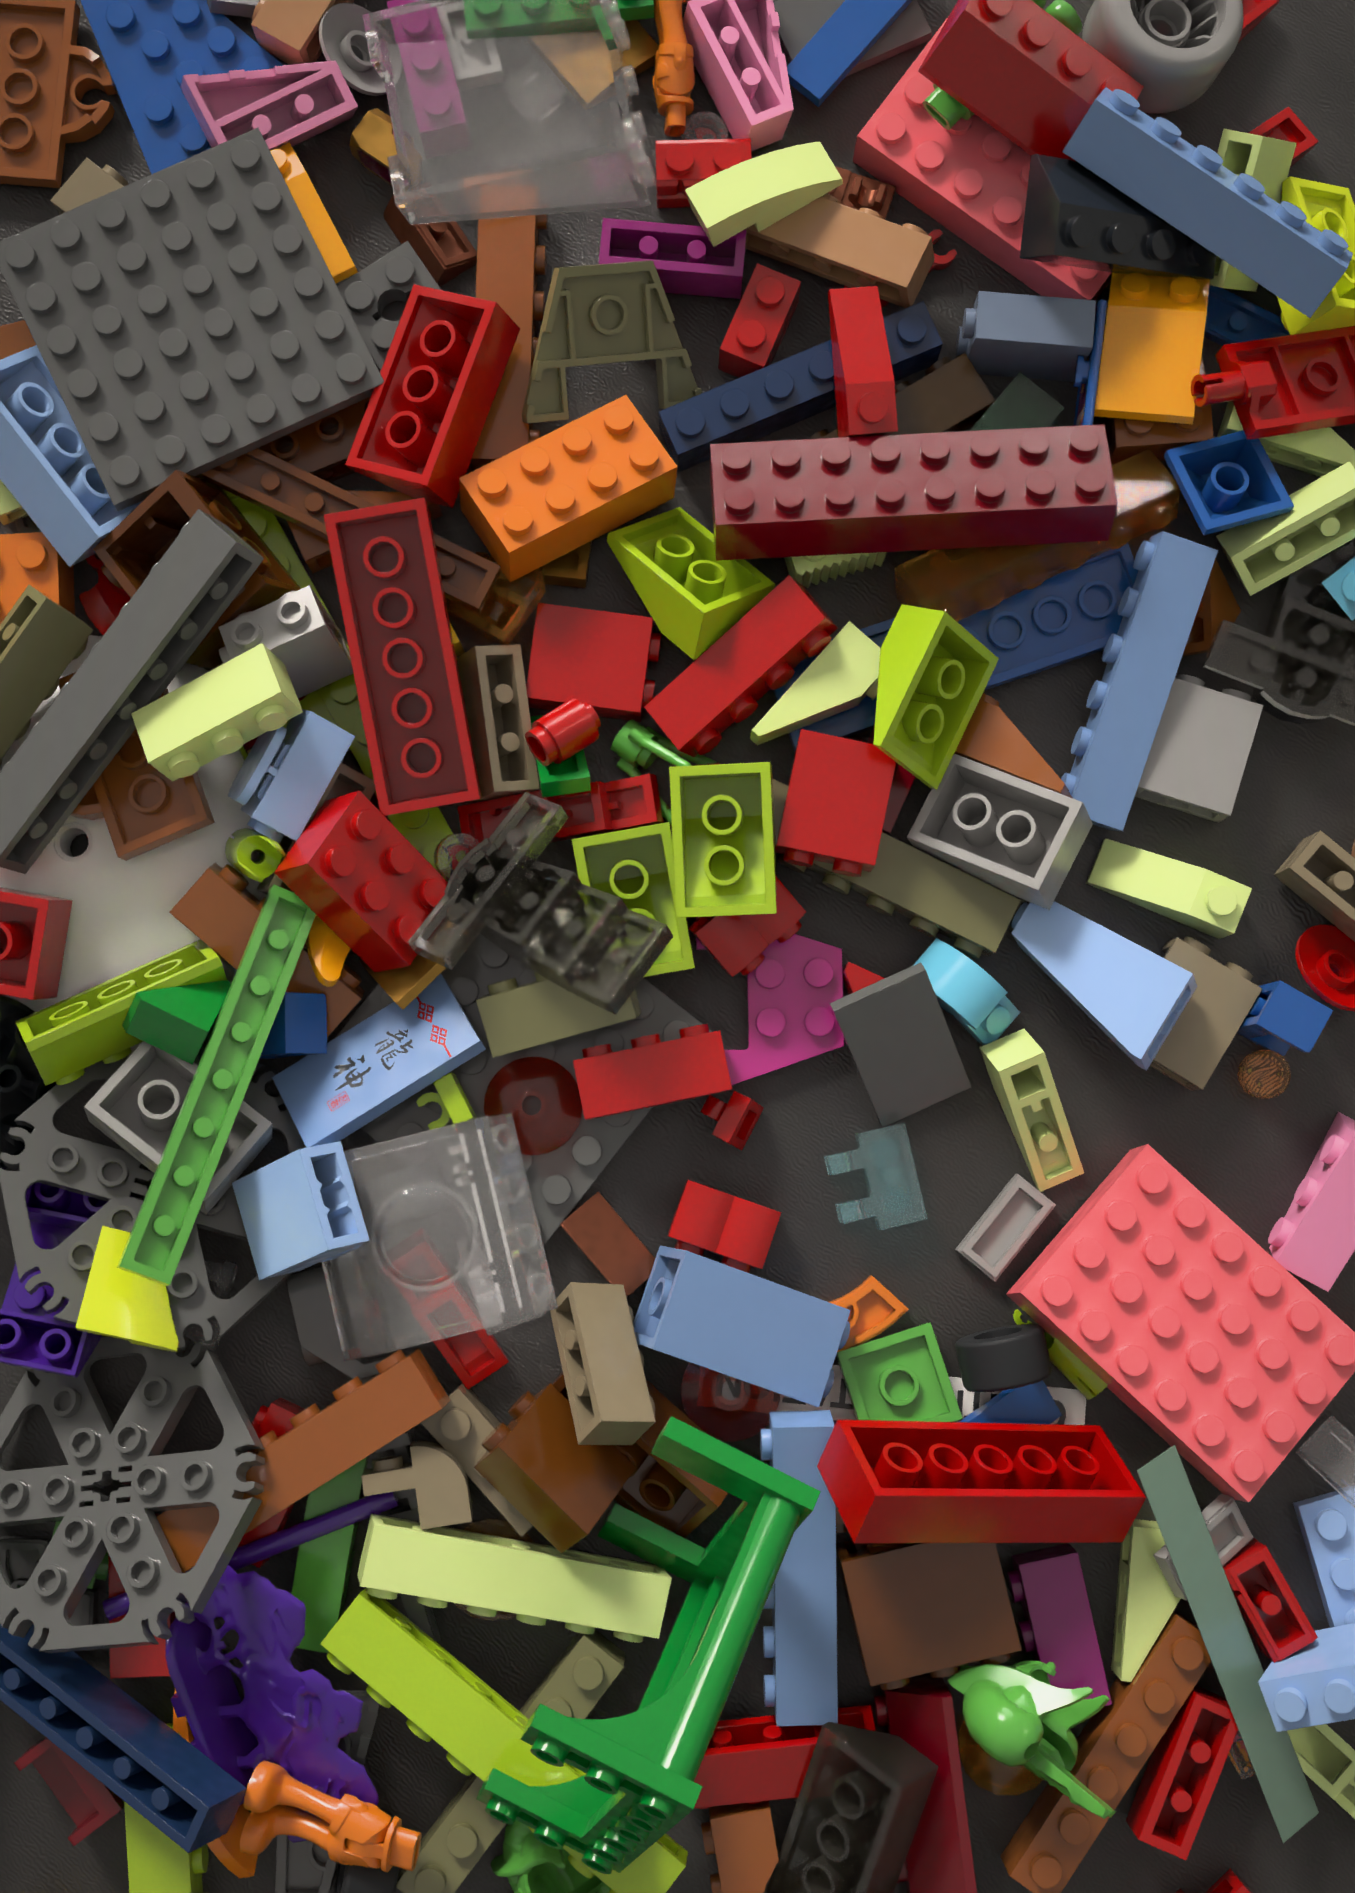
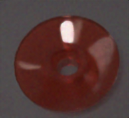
(558, 1096)
(722, 1417)

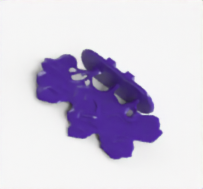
(287, 1710)

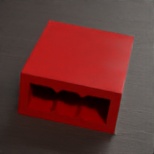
(592, 659)
(835, 803)

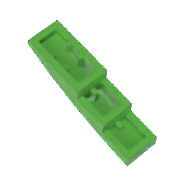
(326, 1562)

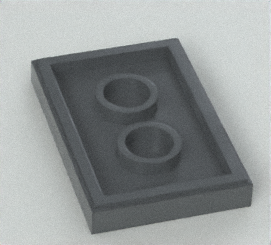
(804, 18)
(901, 1044)

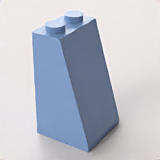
(741, 1325)

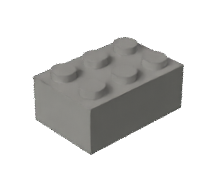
(1002, 830)
(143, 1103)

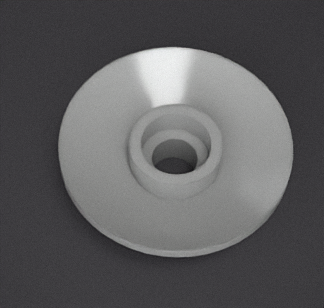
(344, 40)

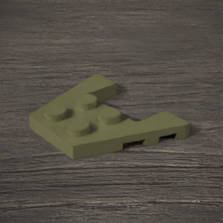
(605, 318)

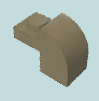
(438, 1480)

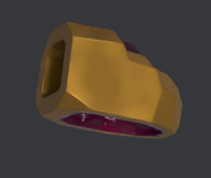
(374, 142)

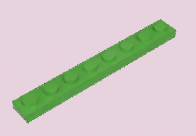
(218, 1088)

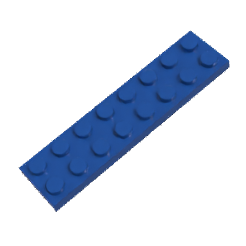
(1027, 632)

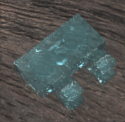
(889, 1177)

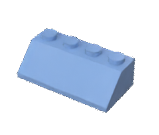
(48, 462)

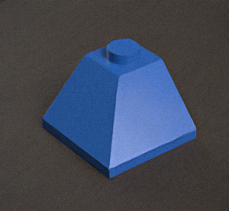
(1228, 482)

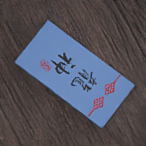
(378, 1065)

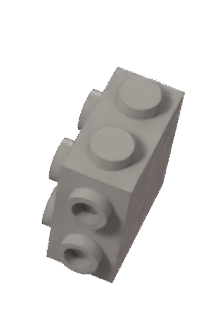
(298, 634)

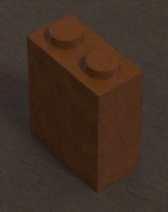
(546, 1472)

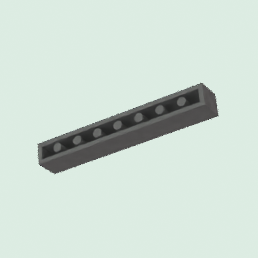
(119, 676)

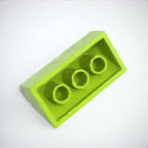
(89, 1024)

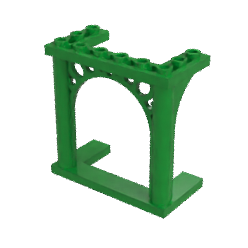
(647, 1761)

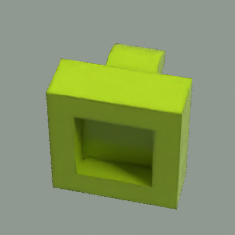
(452, 1101)

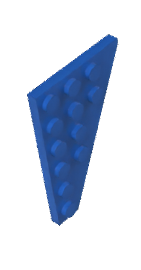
(150, 50)

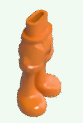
(673, 67)
(344, 1827)

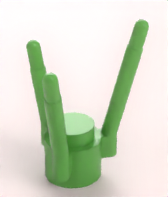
(642, 746)

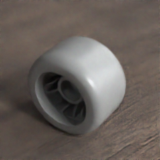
(1166, 45)

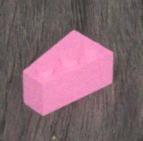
(742, 65)
(282, 102)
(1320, 1223)

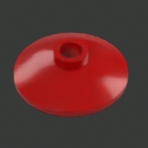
(1328, 964)

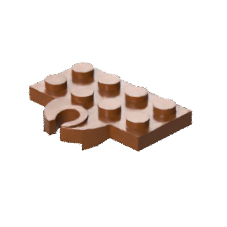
(43, 90)
(142, 803)

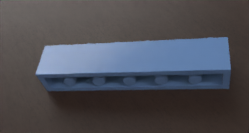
(1209, 201)
(1137, 676)
(805, 1587)

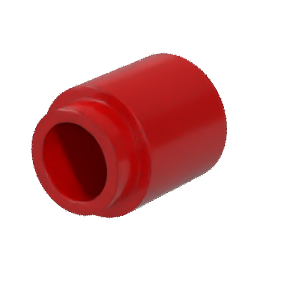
(563, 732)

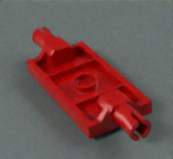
(1285, 382)

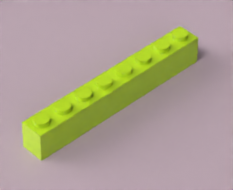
(467, 1720)

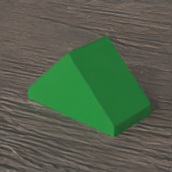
(176, 1016)

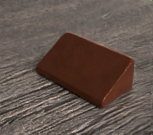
(438, 245)
(609, 1243)

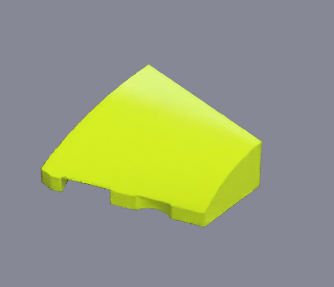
(125, 1303)

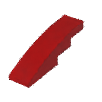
(604, 809)

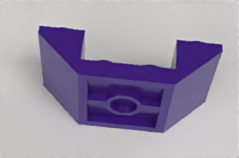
(27, 1331)

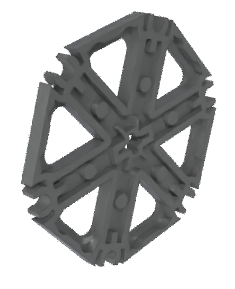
(113, 1177)
(126, 1519)

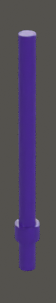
(287, 1539)

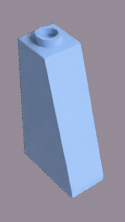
(1112, 979)

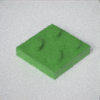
(899, 1378)

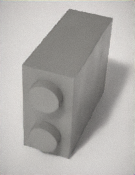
(1200, 749)

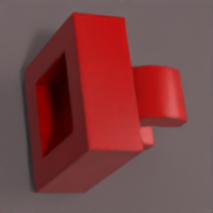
(734, 1119)

